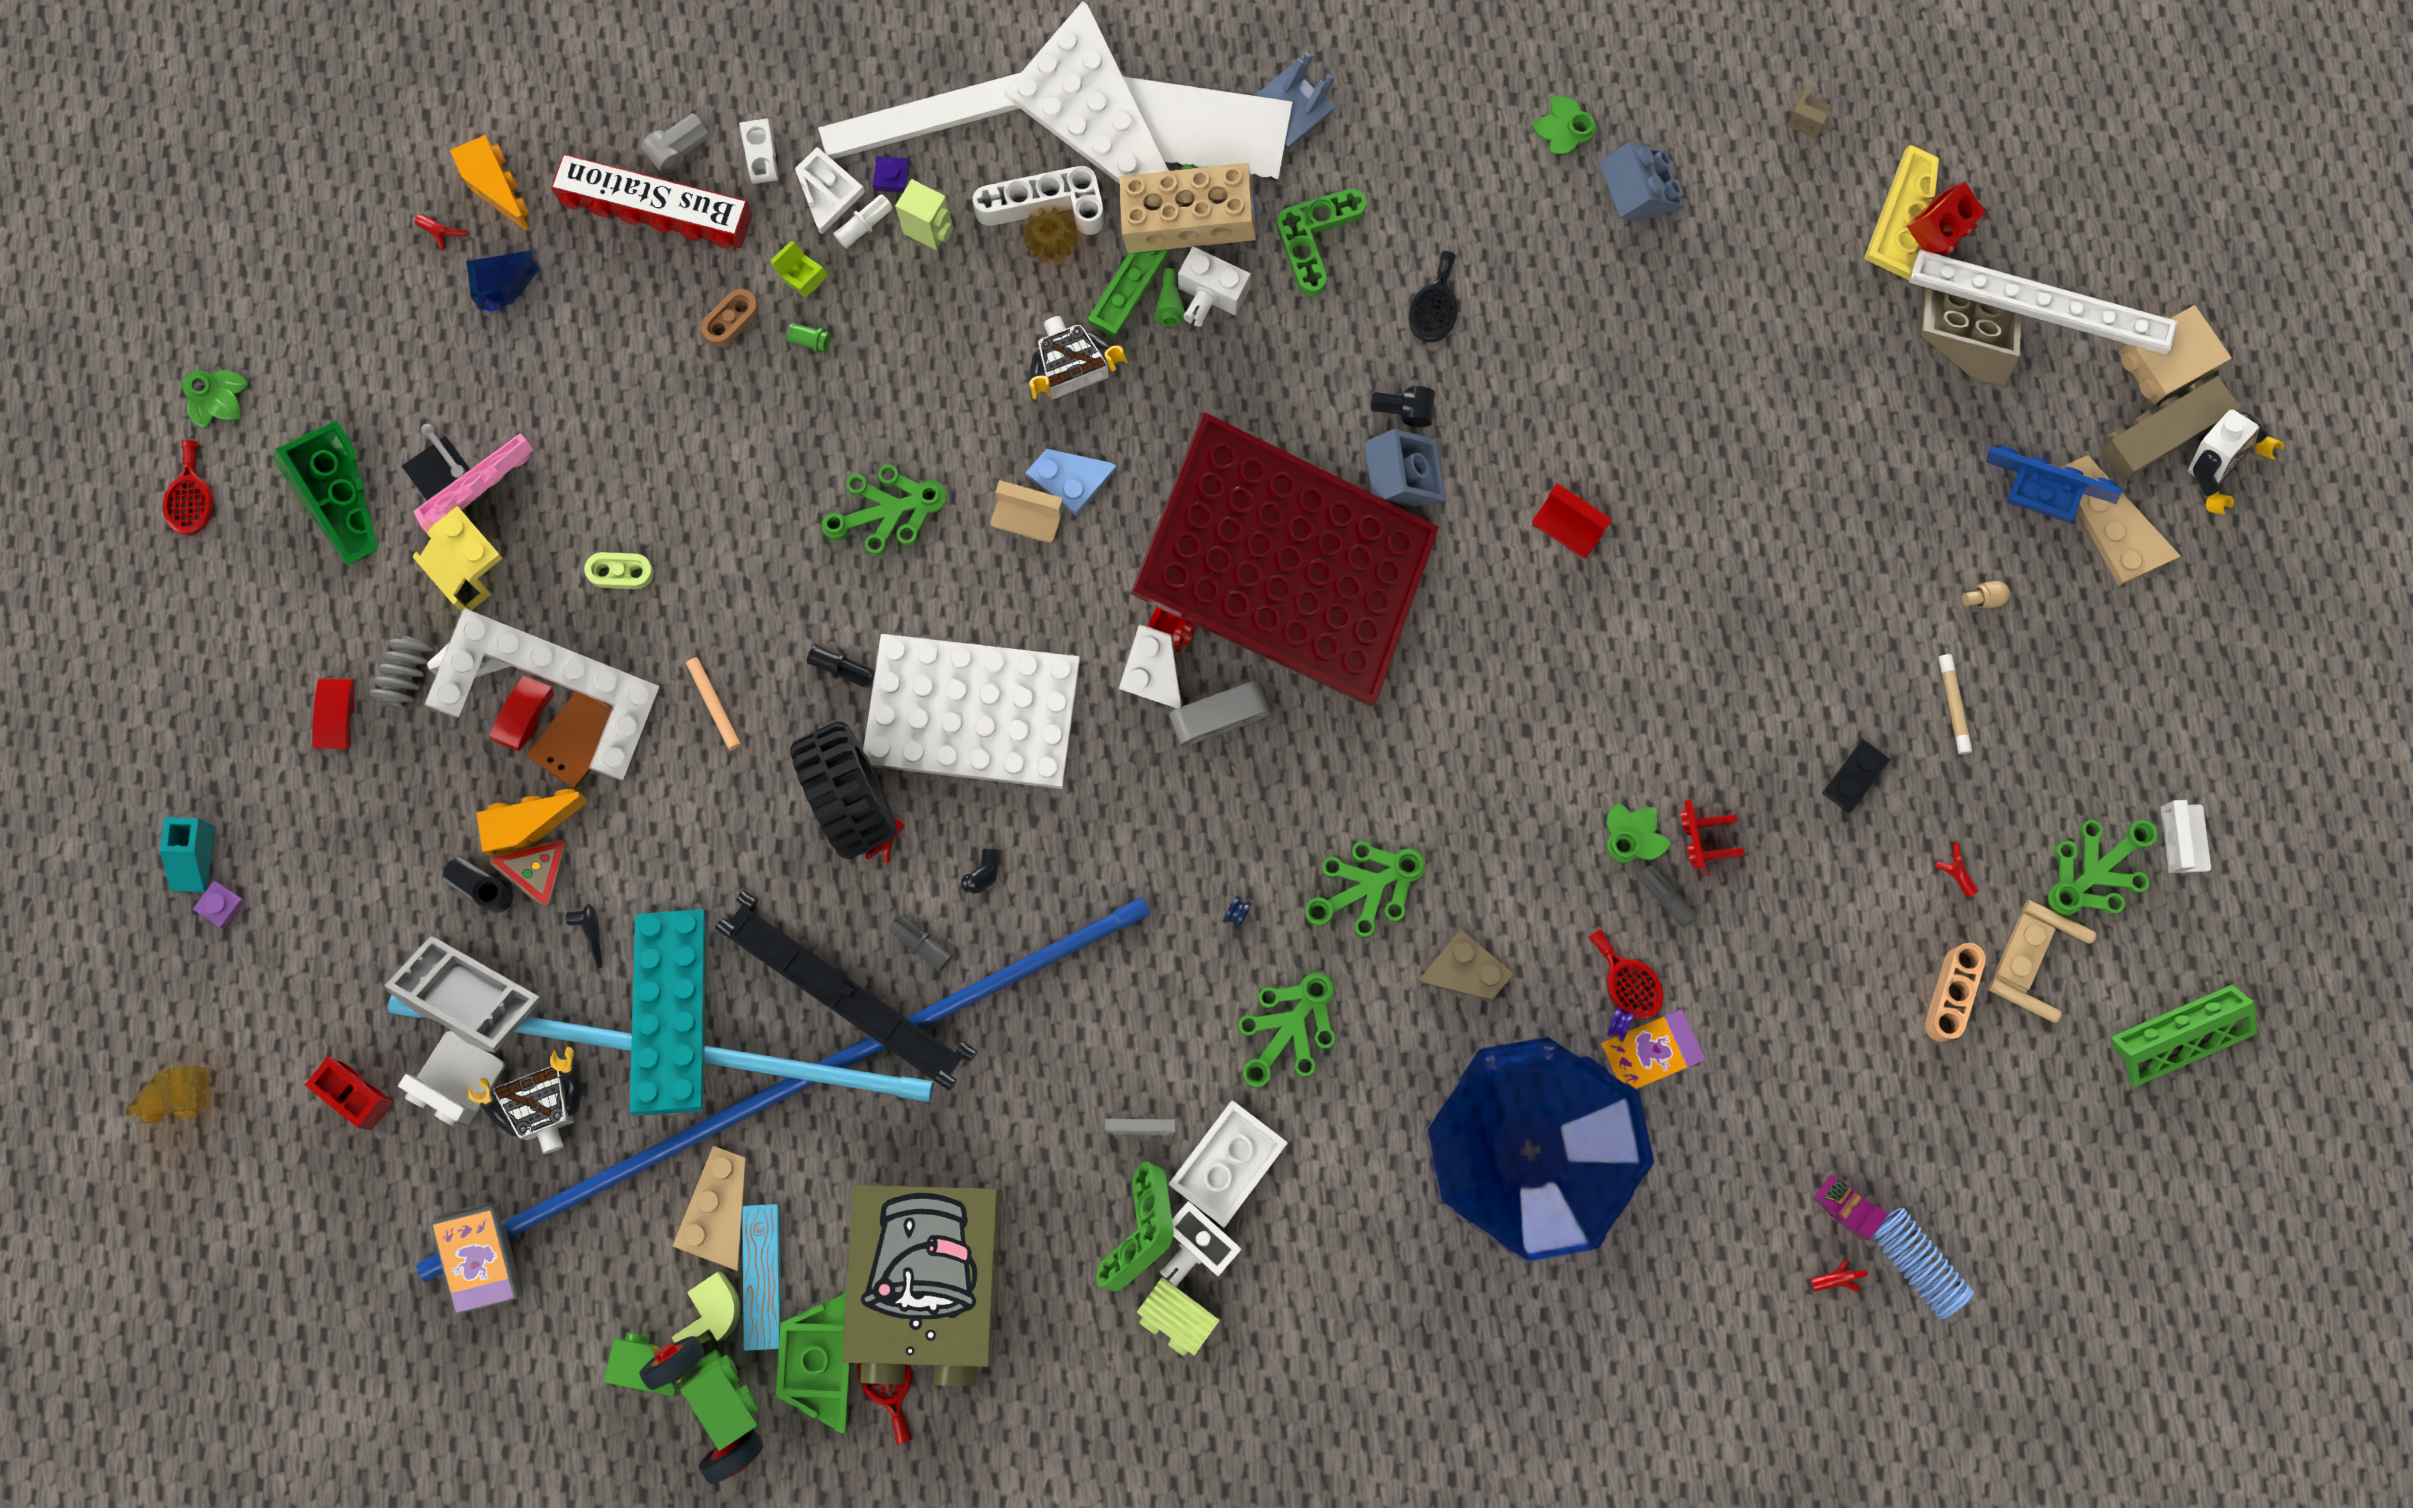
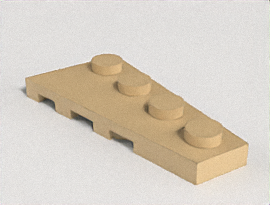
(2121, 531)

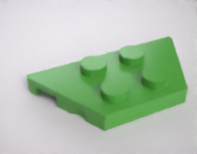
(812, 1365)

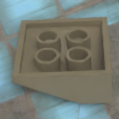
(1972, 335)

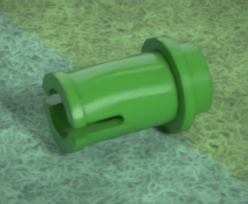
(809, 337)

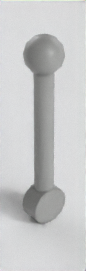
(457, 470)

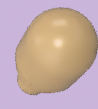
(1987, 595)

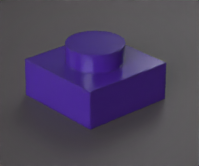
(891, 174)

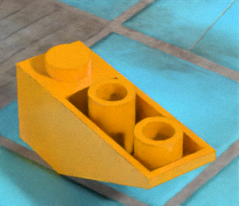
(484, 175)
(523, 824)

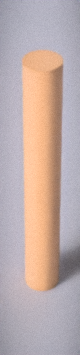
(713, 704)

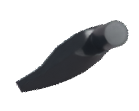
(590, 925)

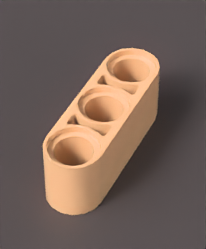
(1966, 980)

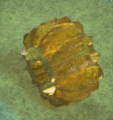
(1051, 222)

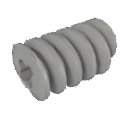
(400, 671)

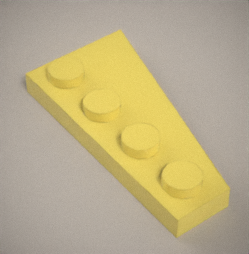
(1909, 194)

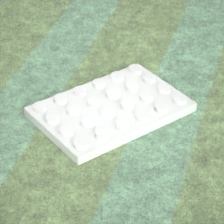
(971, 711)

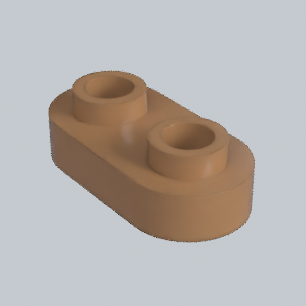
(727, 317)

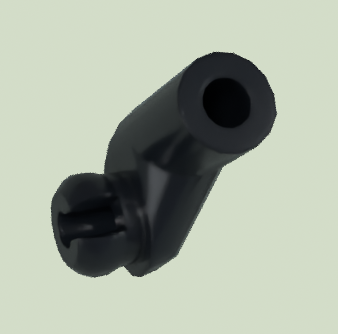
(984, 875)

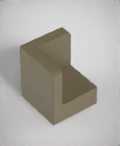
(1809, 113)

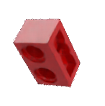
(1946, 220)
(349, 1093)

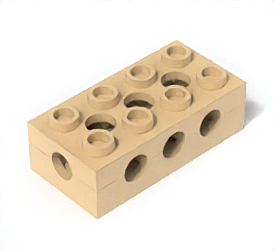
(1187, 208)

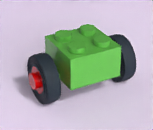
(716, 1399)

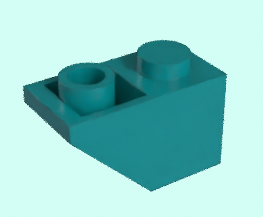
(187, 853)

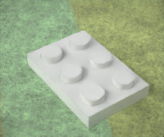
(1228, 1163)

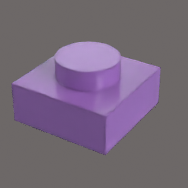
(219, 904)

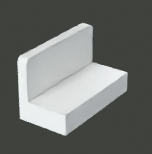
(2185, 837)

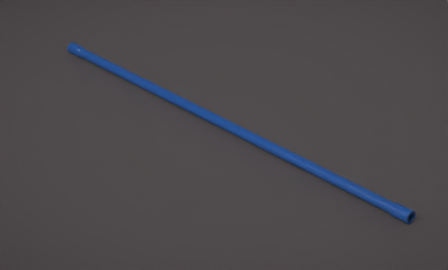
(1120, 918)

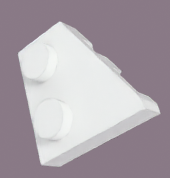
(827, 188)
(1152, 668)

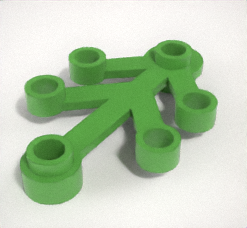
(889, 509)
(2096, 871)
(1369, 885)
(1290, 1025)

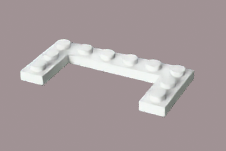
(483, 636)

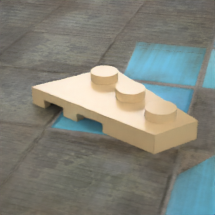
(715, 1212)

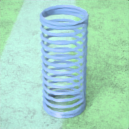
(1958, 1296)

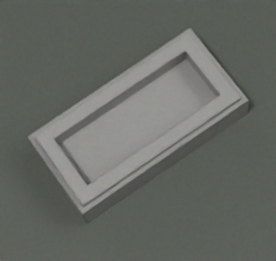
(1161, 1127)

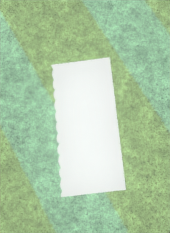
(1213, 125)

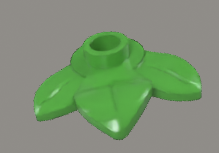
(1560, 125)
(216, 399)
(1638, 831)

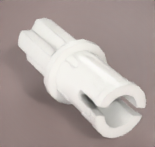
(863, 221)

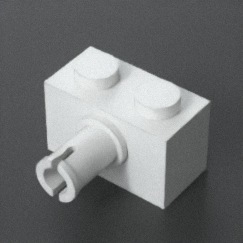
(1211, 283)
(1199, 1243)

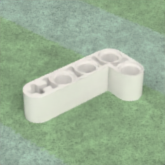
(1033, 189)

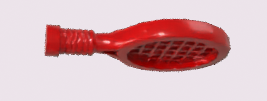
(189, 461)
(1607, 951)
(898, 1419)

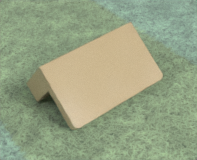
(1027, 512)

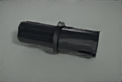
(839, 666)

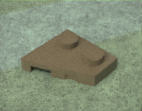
(1467, 969)

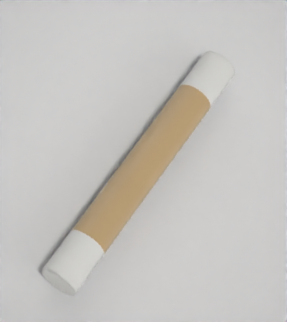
(1955, 704)

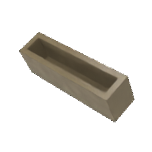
(2169, 428)

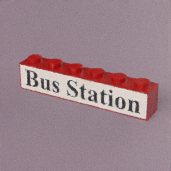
(651, 201)

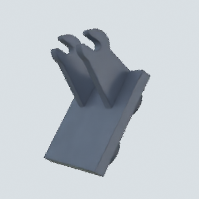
(1308, 104)

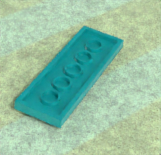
(668, 1013)

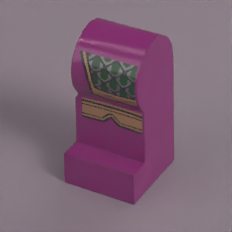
(1850, 1208)

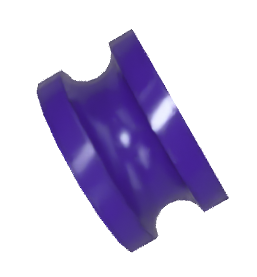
(1620, 1024)

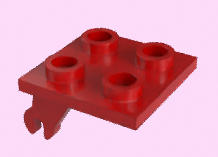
(1692, 826)

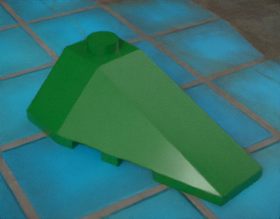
(328, 484)

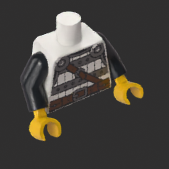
(1070, 359)
(2224, 450)
(536, 1102)

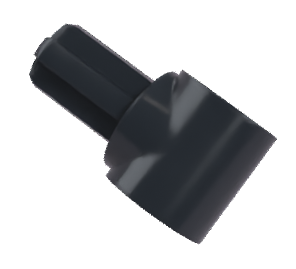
(1414, 406)

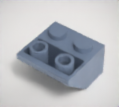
(1641, 182)

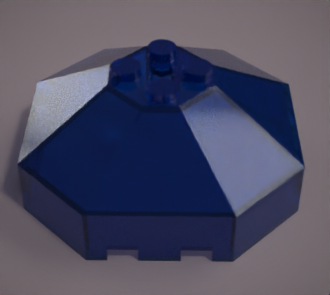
(1588, 1141)

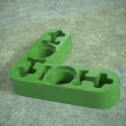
(1309, 225)
(1153, 1232)

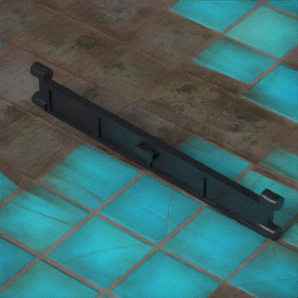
(843, 995)

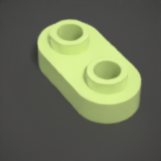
(620, 570)

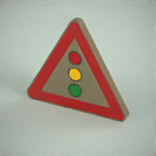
(532, 869)

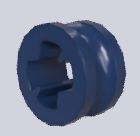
(1237, 912)

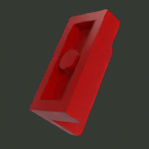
(1571, 521)

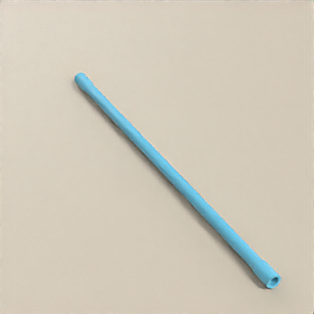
(901, 1086)

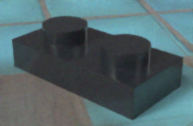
(1856, 776)

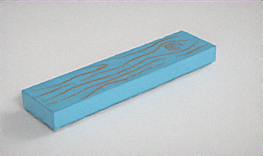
(761, 1276)

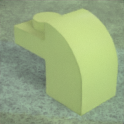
(719, 1310)

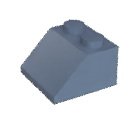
(1405, 469)

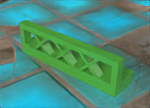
(2185, 1027)

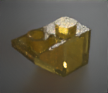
(170, 1092)

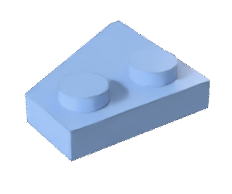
(1070, 477)

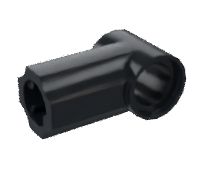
(477, 884)

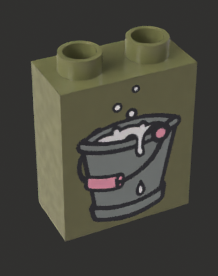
(922, 1282)

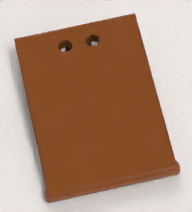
(571, 739)

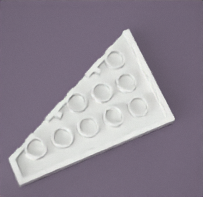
(1085, 100)

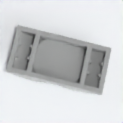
(462, 995)

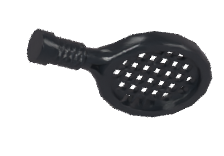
(1446, 260)

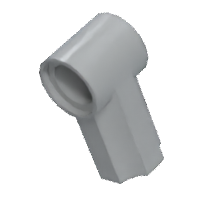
(670, 147)

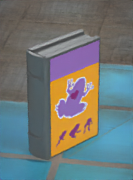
(476, 1257)

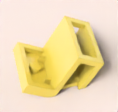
(457, 554)

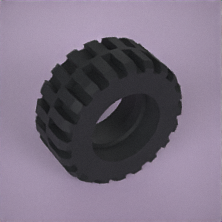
(843, 790)

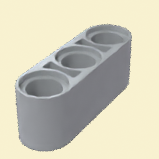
(1220, 713)

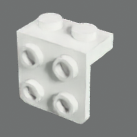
(446, 1079)

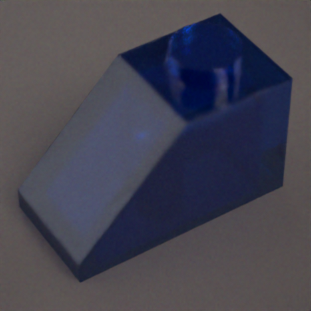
(500, 278)

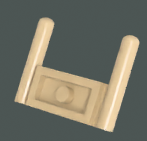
(2025, 954)

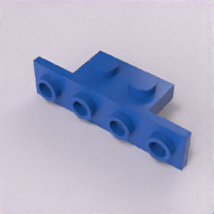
(2050, 488)

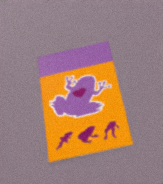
(1654, 1050)

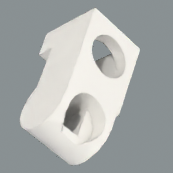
(759, 150)

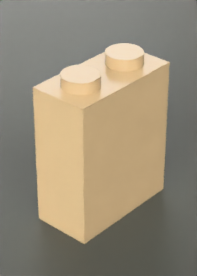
(2193, 356)

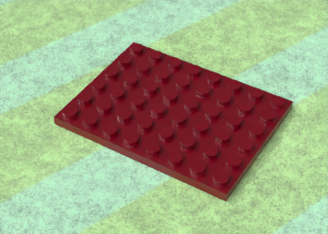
(1285, 560)

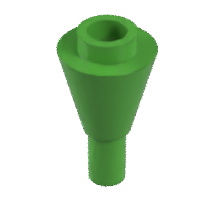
(1169, 306)

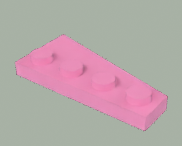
(474, 482)

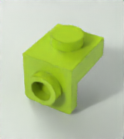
(798, 269)

